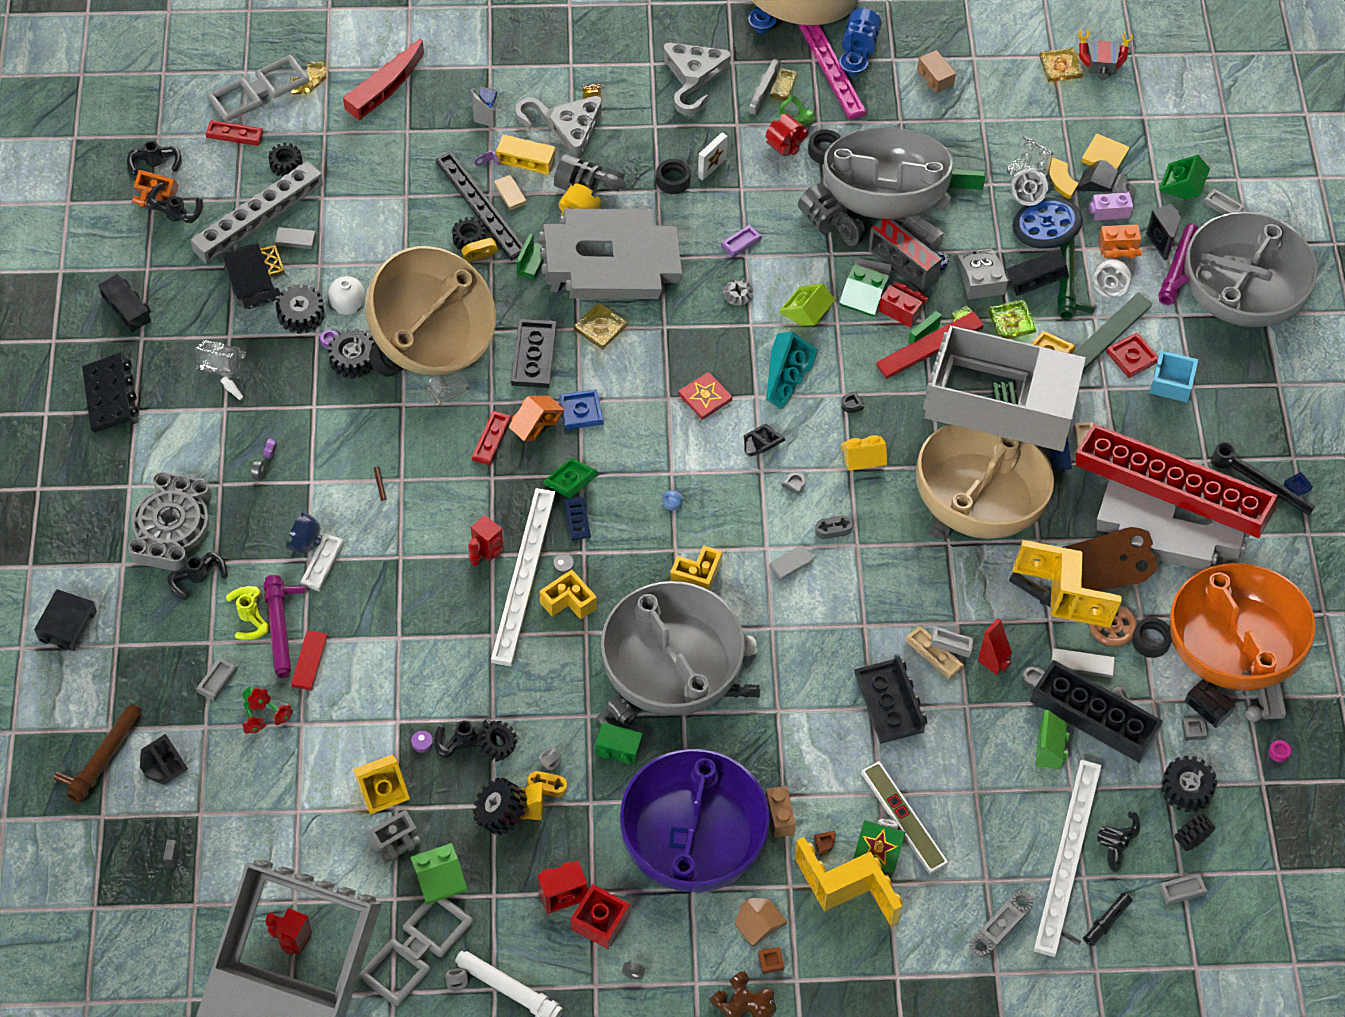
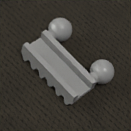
(1271, 704)

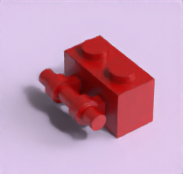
(902, 303)
(485, 541)
(291, 930)

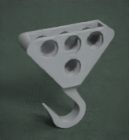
(691, 75)
(569, 122)

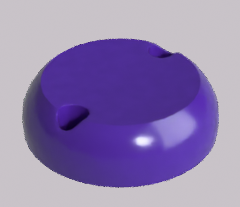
(720, 809)

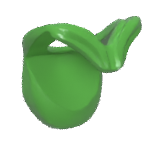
(805, 116)

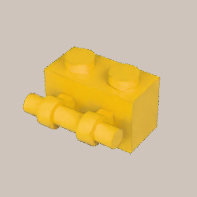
(864, 452)

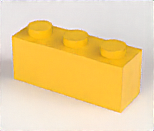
(526, 154)

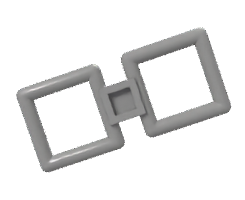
(258, 88)
(414, 950)

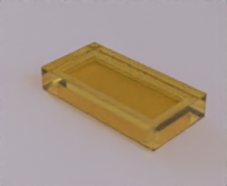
(783, 84)

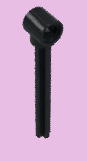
(1225, 457)

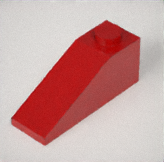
(995, 649)

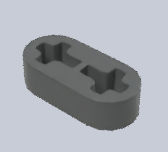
(833, 527)

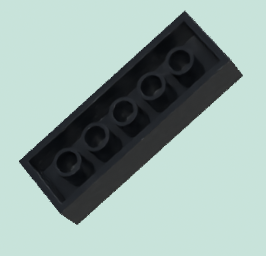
(1096, 711)

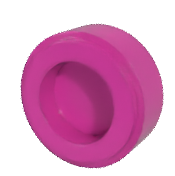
(1279, 751)

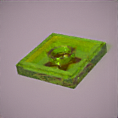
(1012, 319)

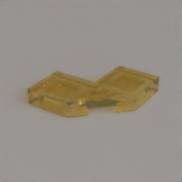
(317, 75)

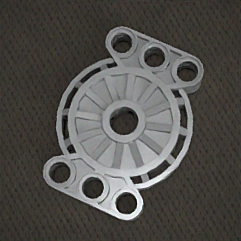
(167, 504)

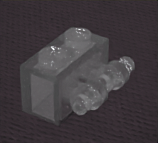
(218, 357)

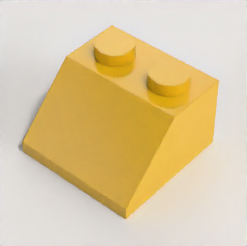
(381, 784)

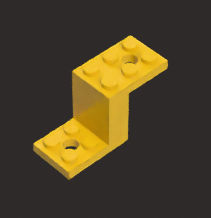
(1067, 596)
(848, 881)

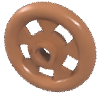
(1112, 639)

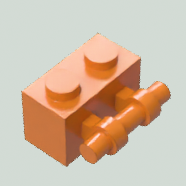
(146, 181)
(1120, 241)

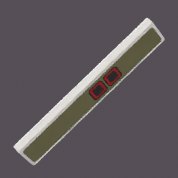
(907, 821)

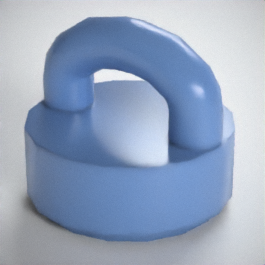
(672, 500)

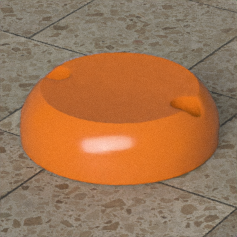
(1241, 621)

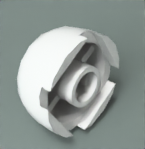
(1028, 187)
(1112, 278)
(346, 295)

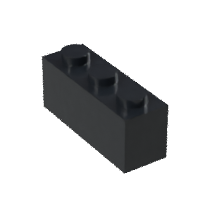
(1037, 272)
(125, 302)

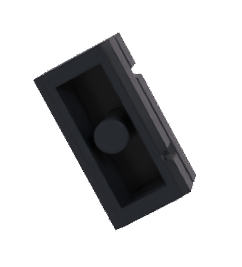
(1210, 703)

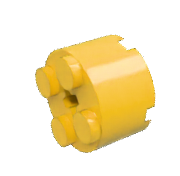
(579, 198)

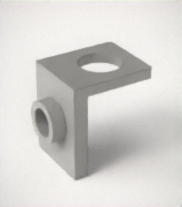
(1123, 186)

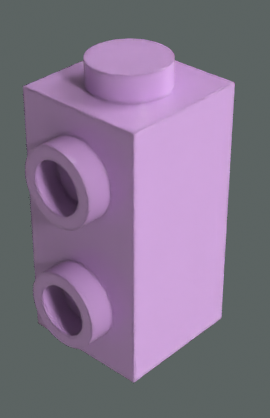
(1111, 206)

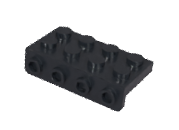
(110, 392)
(891, 699)

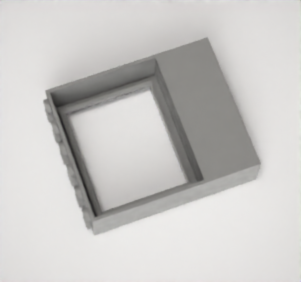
(1045, 398)
(253, 991)

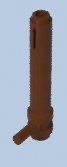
(86, 779)

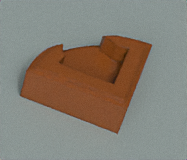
(824, 842)

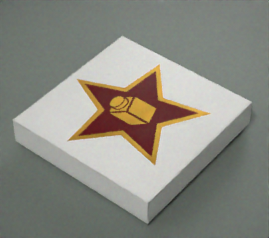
(712, 156)

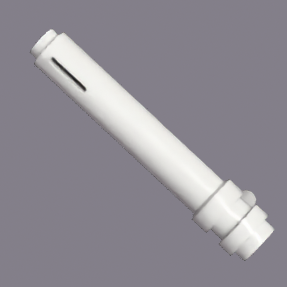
(537, 1003)

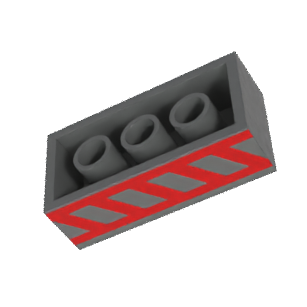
(906, 254)

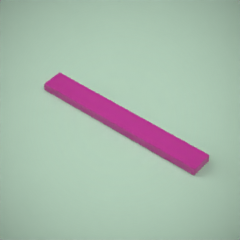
(834, 73)

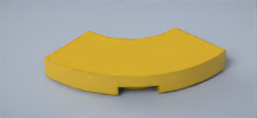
(1061, 180)

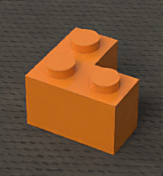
(534, 415)

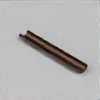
(379, 483)

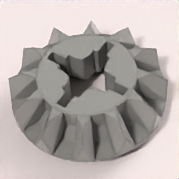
(733, 297)

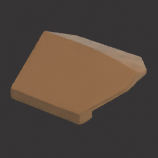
(758, 920)

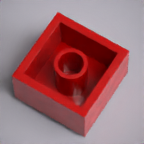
(562, 886)
(600, 916)

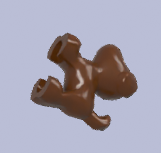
(744, 1001)

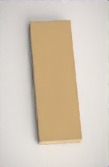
(941, 659)

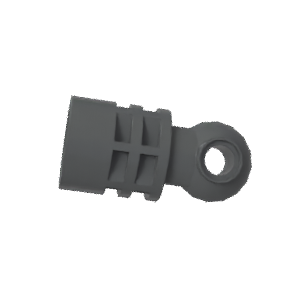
(578, 171)
(829, 214)

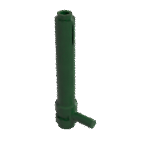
(1066, 298)

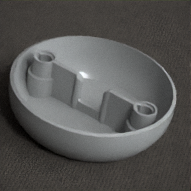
(887, 172)
(1267, 245)
(672, 648)

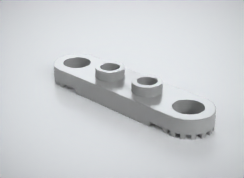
(766, 83)
(1229, 263)
(1001, 924)

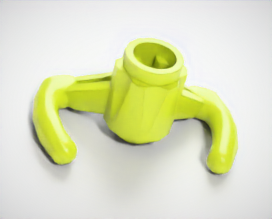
(248, 611)

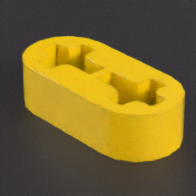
(479, 249)
(549, 782)

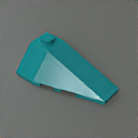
(788, 363)

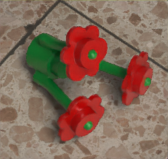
(256, 699)

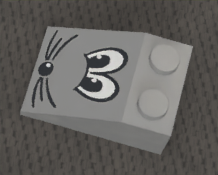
(982, 273)

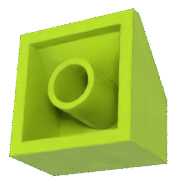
(808, 304)

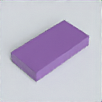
(741, 241)

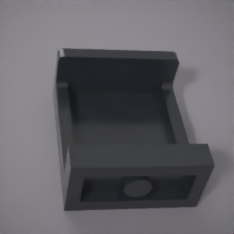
(64, 619)

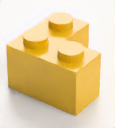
(698, 573)
(571, 592)

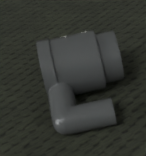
(619, 709)

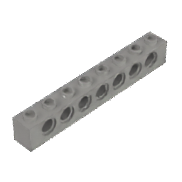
(256, 212)

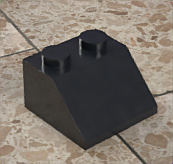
(1163, 228)

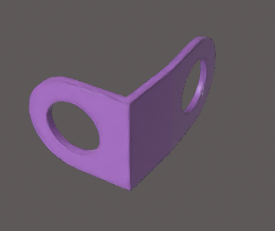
(486, 157)

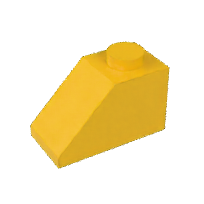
(534, 801)

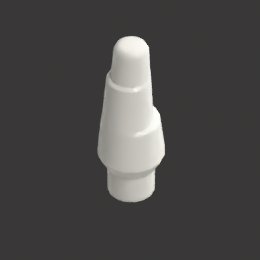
(231, 387)

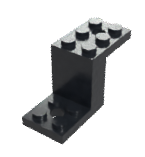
(248, 276)

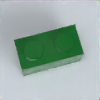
(618, 743)

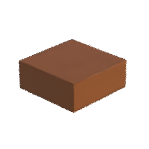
(771, 960)

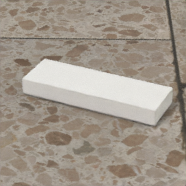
(322, 562)
(1085, 663)

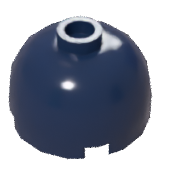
(304, 534)

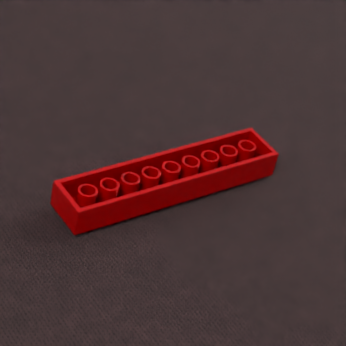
(1176, 480)

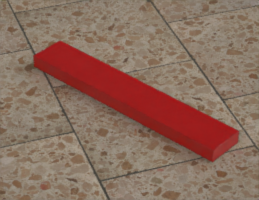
(923, 347)

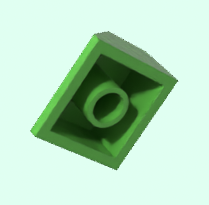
(1051, 741)
(438, 873)

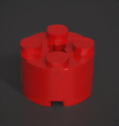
(786, 135)

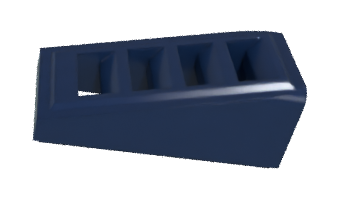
(576, 506)

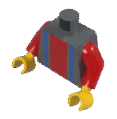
(1103, 56)

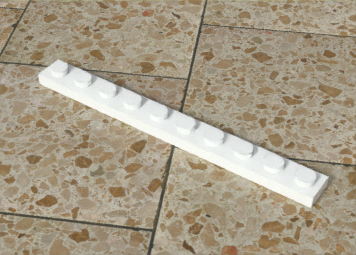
(523, 577)
(1067, 859)

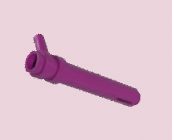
(1175, 278)
(275, 598)

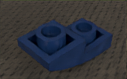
(1061, 460)

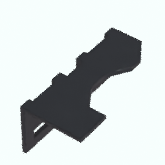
(743, 691)

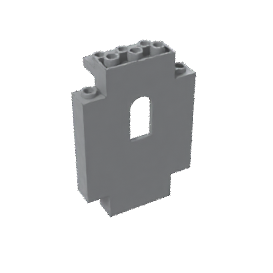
(640, 260)
(1172, 539)

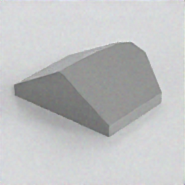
(482, 112)

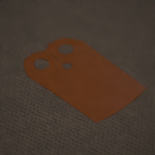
(1102, 561)

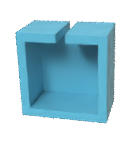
(1173, 376)

